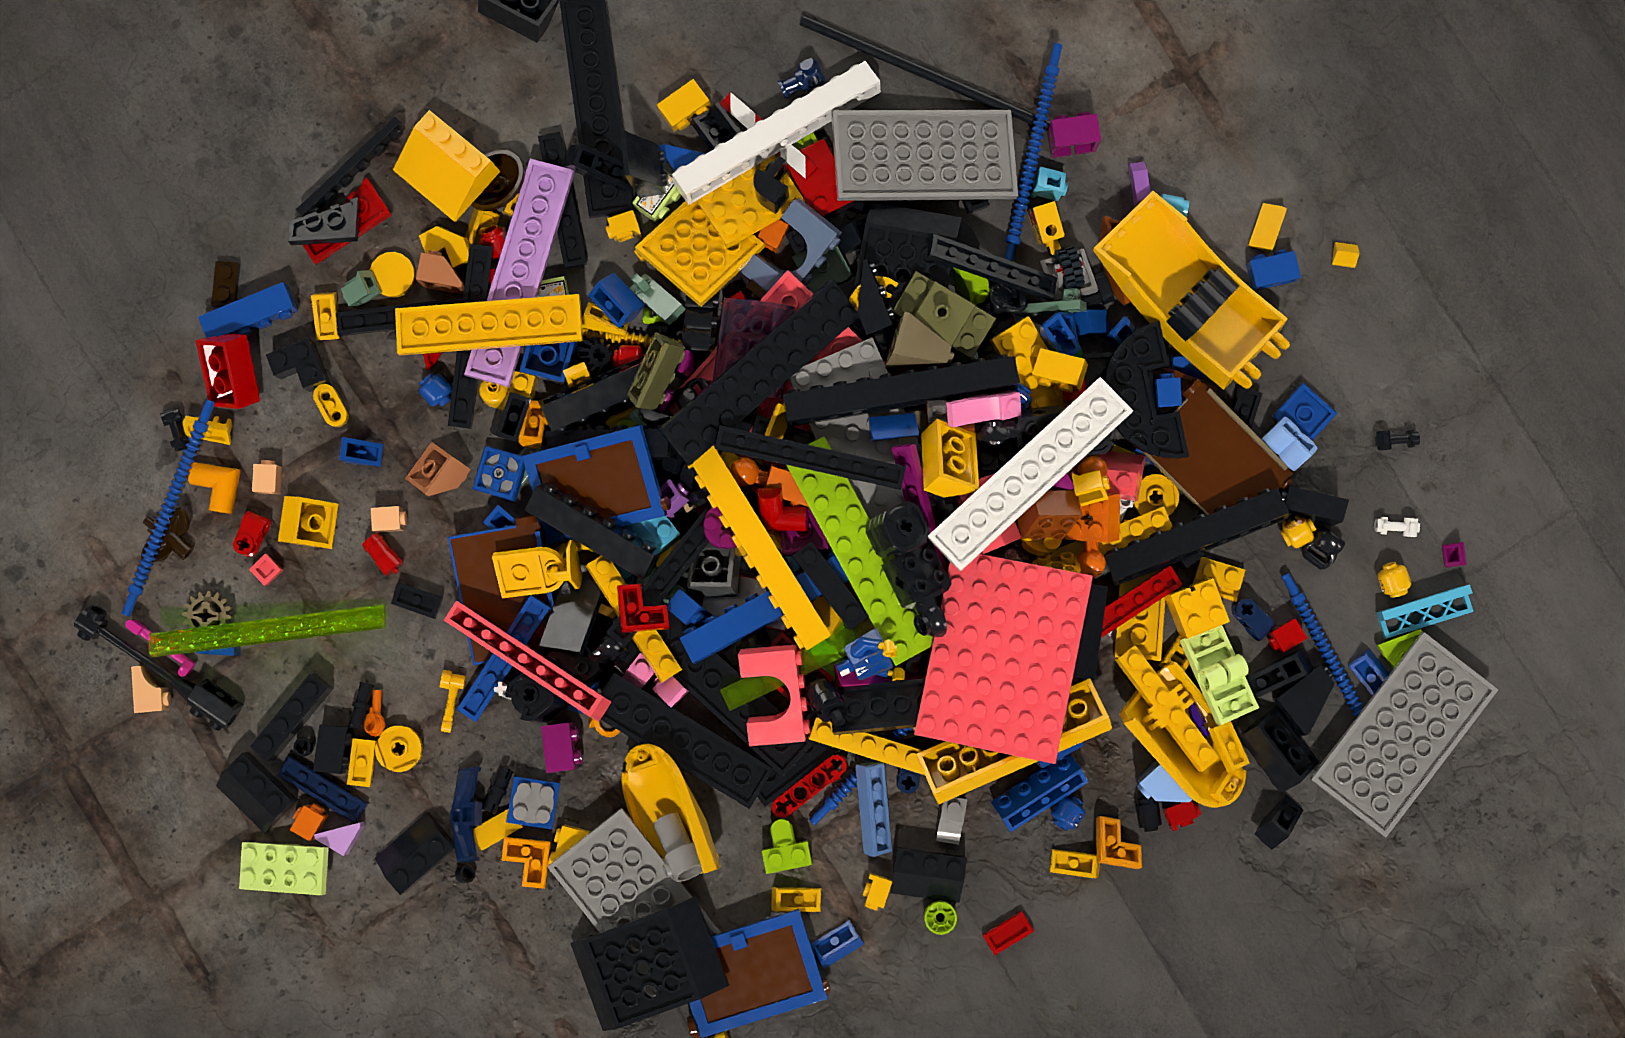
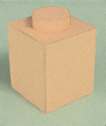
(267, 478)
(388, 519)

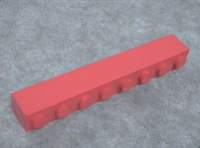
(528, 661)

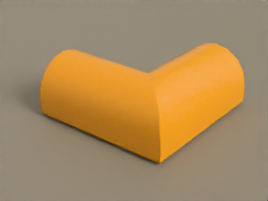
(533, 427)
(221, 480)
(1111, 849)
(533, 855)

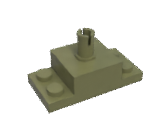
(945, 314)

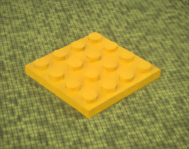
(735, 209)
(693, 254)

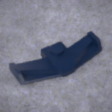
(465, 815)

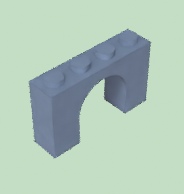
(818, 235)

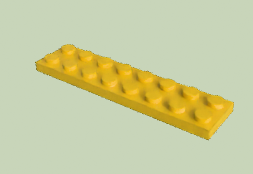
(488, 324)

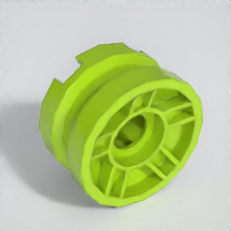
(947, 923)

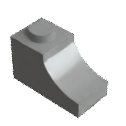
(951, 820)

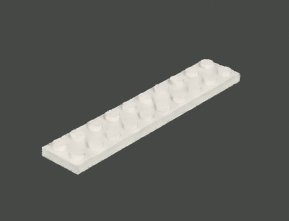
(1030, 474)

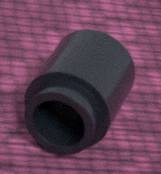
(1148, 814)

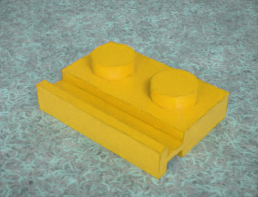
(1226, 577)

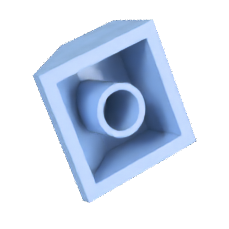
(1160, 785)

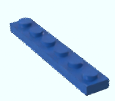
(496, 668)

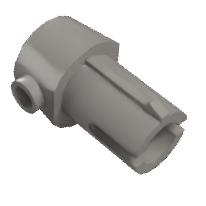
(681, 856)

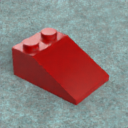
(820, 186)

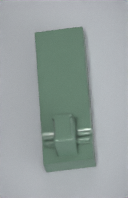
(656, 298)
(1071, 303)

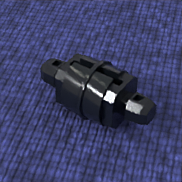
(825, 700)

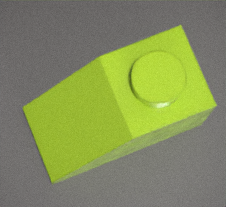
(971, 286)

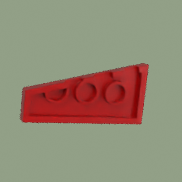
(372, 213)

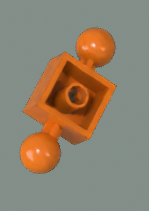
(747, 472)
(1101, 528)

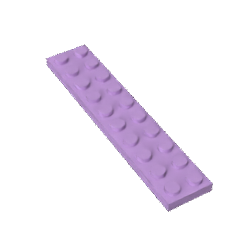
(524, 258)

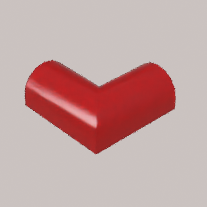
(776, 516)
(635, 616)

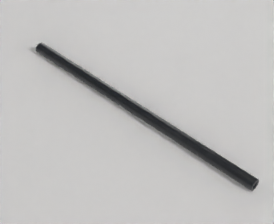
(918, 70)

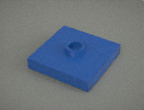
(1306, 411)

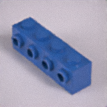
(250, 312)
(1039, 792)

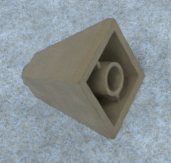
(916, 347)

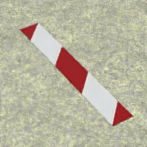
(749, 118)

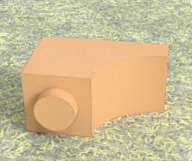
(147, 694)

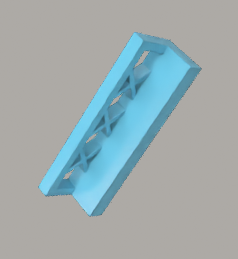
(1427, 602)

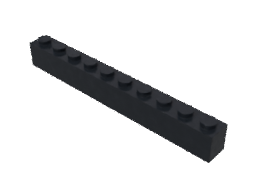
(900, 391)

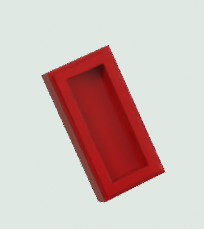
(1008, 933)

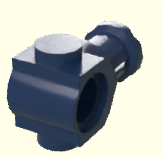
(806, 78)

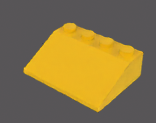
(444, 166)

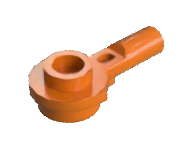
(374, 721)

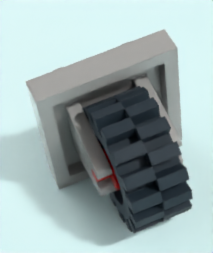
(1071, 270)

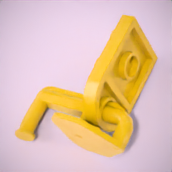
(538, 569)

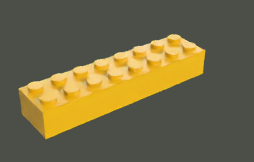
(961, 768)

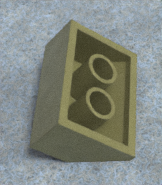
(656, 372)

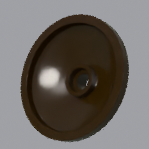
(505, 184)

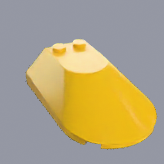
(1212, 786)
(657, 788)

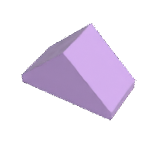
(342, 838)

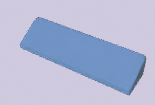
(873, 808)

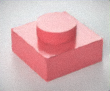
(266, 569)

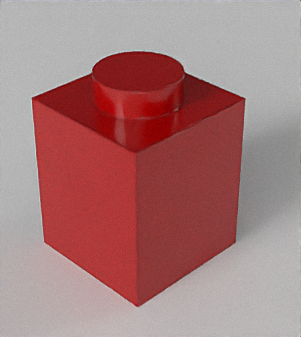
(1286, 636)

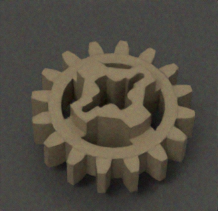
(208, 606)

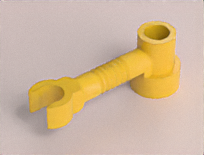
(453, 683)

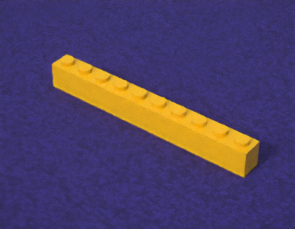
(760, 550)

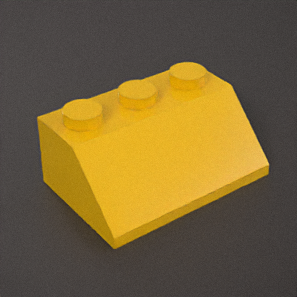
(949, 460)

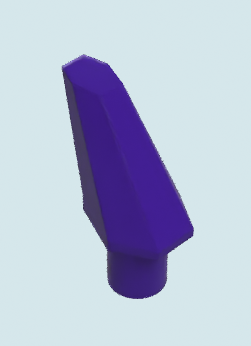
(1198, 719)

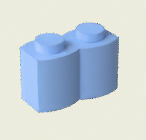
(1289, 443)

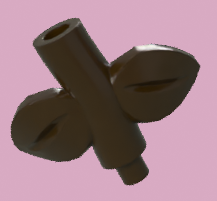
(173, 539)

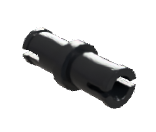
(361, 705)
(497, 790)

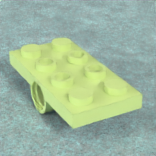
(1220, 674)
(284, 868)

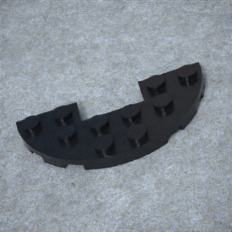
(1129, 378)

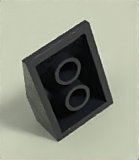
(644, 165)

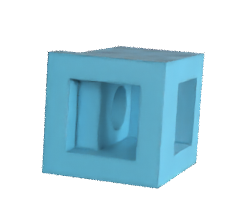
(1049, 184)

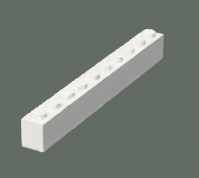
(775, 133)

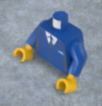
(870, 657)

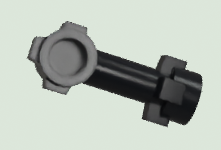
(172, 417)
(1385, 440)

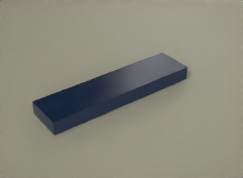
(322, 789)

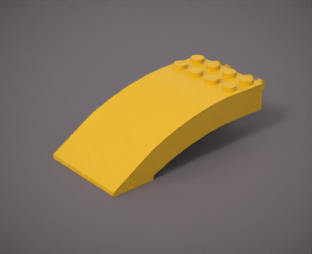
(1158, 261)

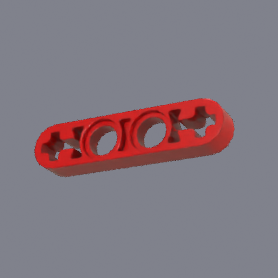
(811, 788)

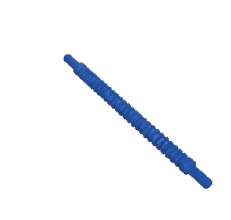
(1051, 70)
(136, 588)
(1298, 599)
(831, 802)

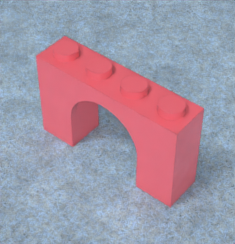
(783, 664)

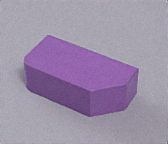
(1139, 182)

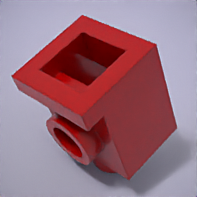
(1181, 813)

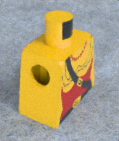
(1043, 217)

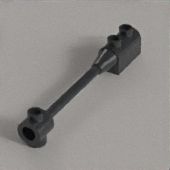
(203, 697)

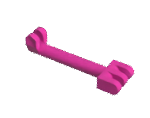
(140, 629)

